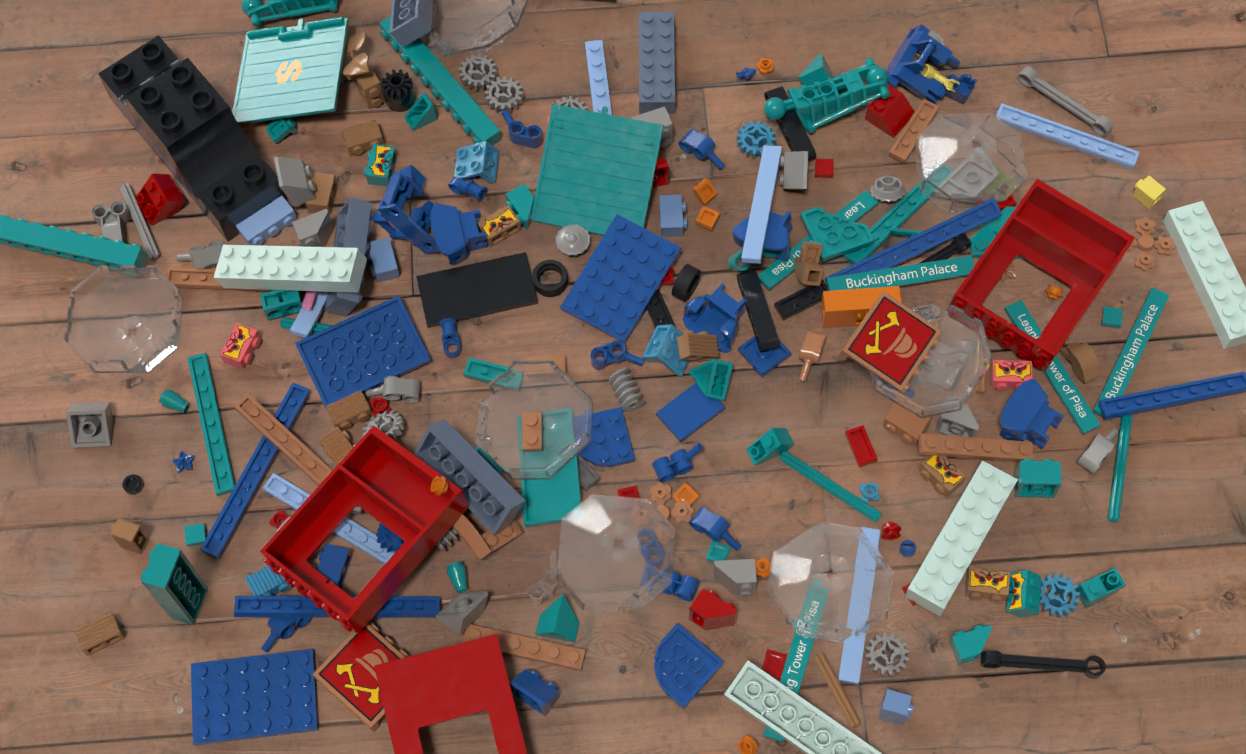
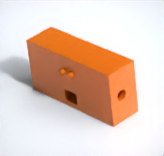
(850, 306)

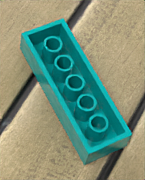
(174, 583)

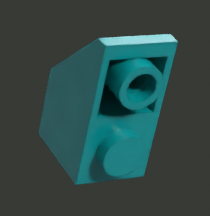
(521, 203)
(770, 445)
(1100, 587)
(970, 644)

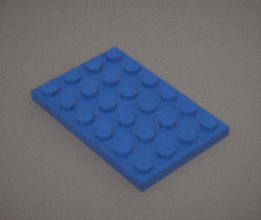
(620, 278)
(363, 351)
(253, 697)

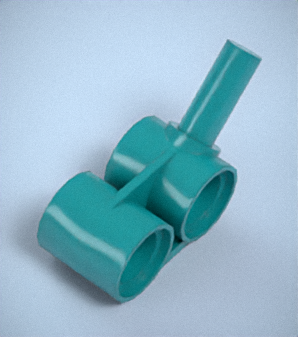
(732, 262)

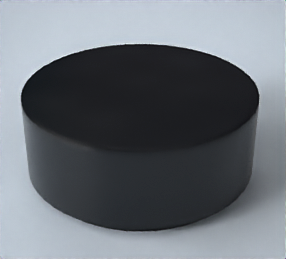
(132, 484)

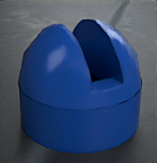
(907, 552)

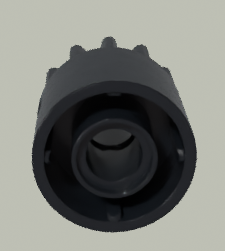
(398, 91)

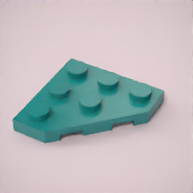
(835, 232)
(985, 236)

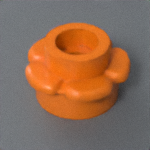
(765, 70)
(1054, 292)
(439, 485)
(762, 572)
(747, 745)

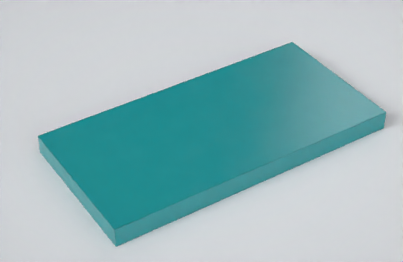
(551, 498)

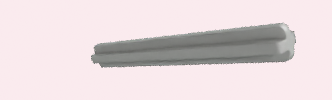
(139, 221)

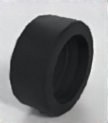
(686, 282)
(553, 290)

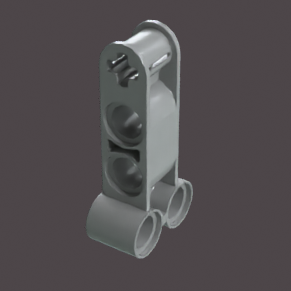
(112, 221)

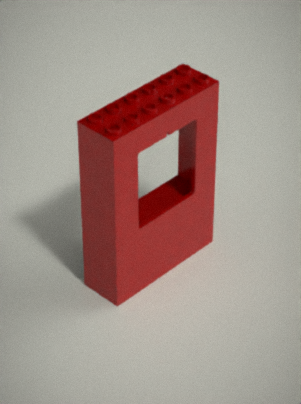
(1061, 241)
(390, 488)
(449, 686)

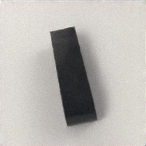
(792, 127)
(758, 310)

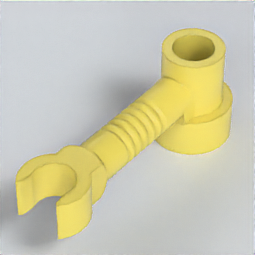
(930, 72)

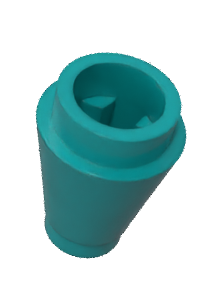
(173, 401)
(457, 575)

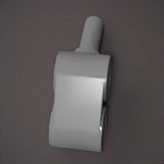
(203, 256)
(396, 386)
(1097, 451)

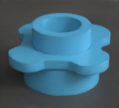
(873, 487)

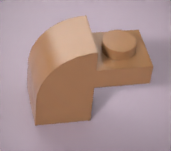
(807, 264)
(1083, 360)

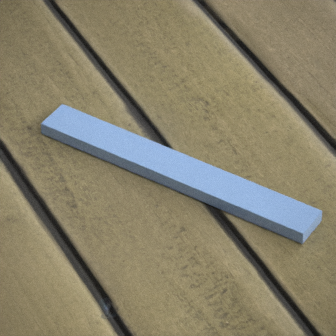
(1068, 136)
(761, 204)
(347, 530)
(853, 646)

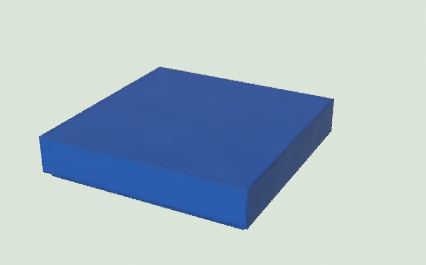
(763, 361)

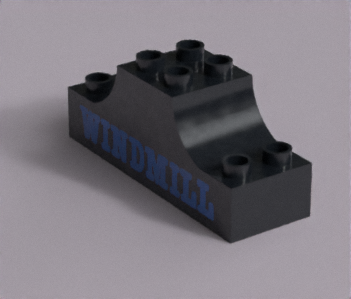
(192, 134)

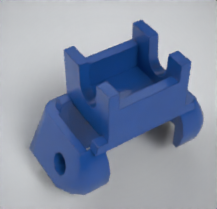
(456, 232)
(776, 237)
(717, 318)
(1028, 413)

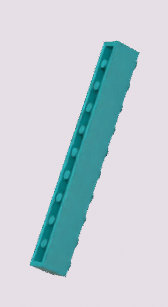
(444, 87)
(70, 244)

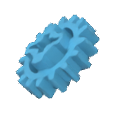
(754, 137)
(1059, 587)

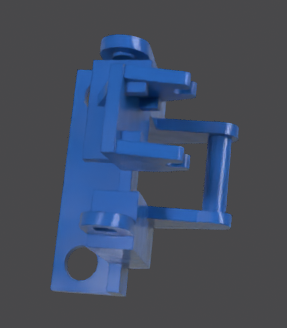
(908, 74)
(414, 229)

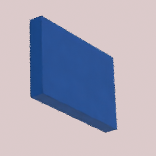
(689, 412)

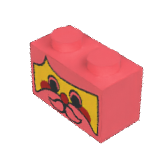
(240, 346)
(1009, 374)

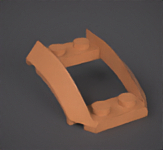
(487, 542)

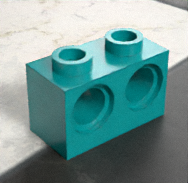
(281, 303)

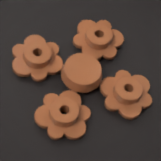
(1146, 243)
(675, 512)

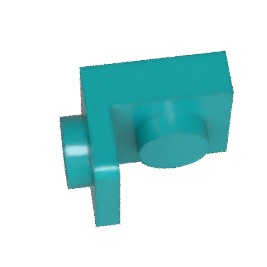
(280, 128)

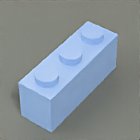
(266, 222)

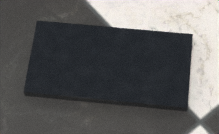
(477, 289)

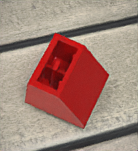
(159, 198)
(711, 612)

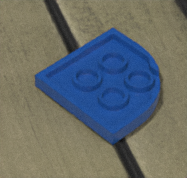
(609, 441)
(683, 665)

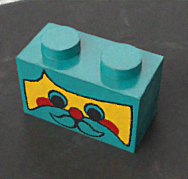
(381, 164)
(1024, 594)

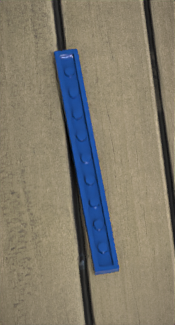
(926, 239)
(252, 476)
(303, 607)

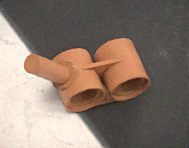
(811, 351)

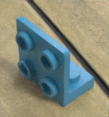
(477, 160)
(664, 348)

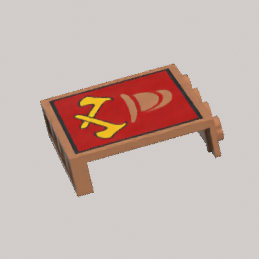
(892, 342)
(352, 676)

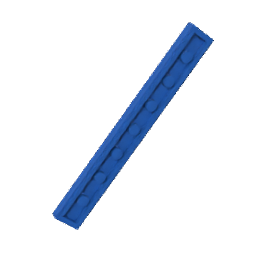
(1173, 395)

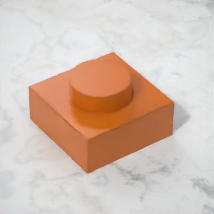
(704, 191)
(707, 218)
(686, 493)

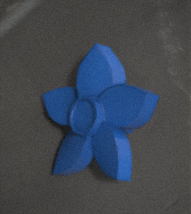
(746, 73)
(183, 461)

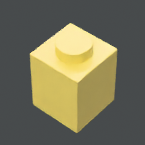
(1148, 191)

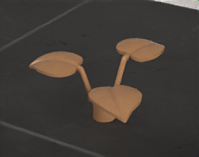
(359, 63)

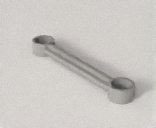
(1100, 125)

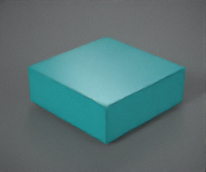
(1112, 317)
(195, 534)
(717, 552)

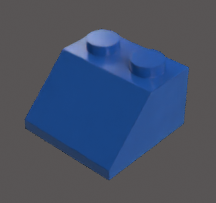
(534, 691)

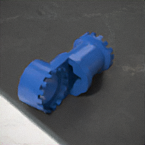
(460, 186)
(450, 337)

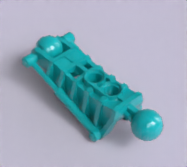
(284, 8)
(821, 101)

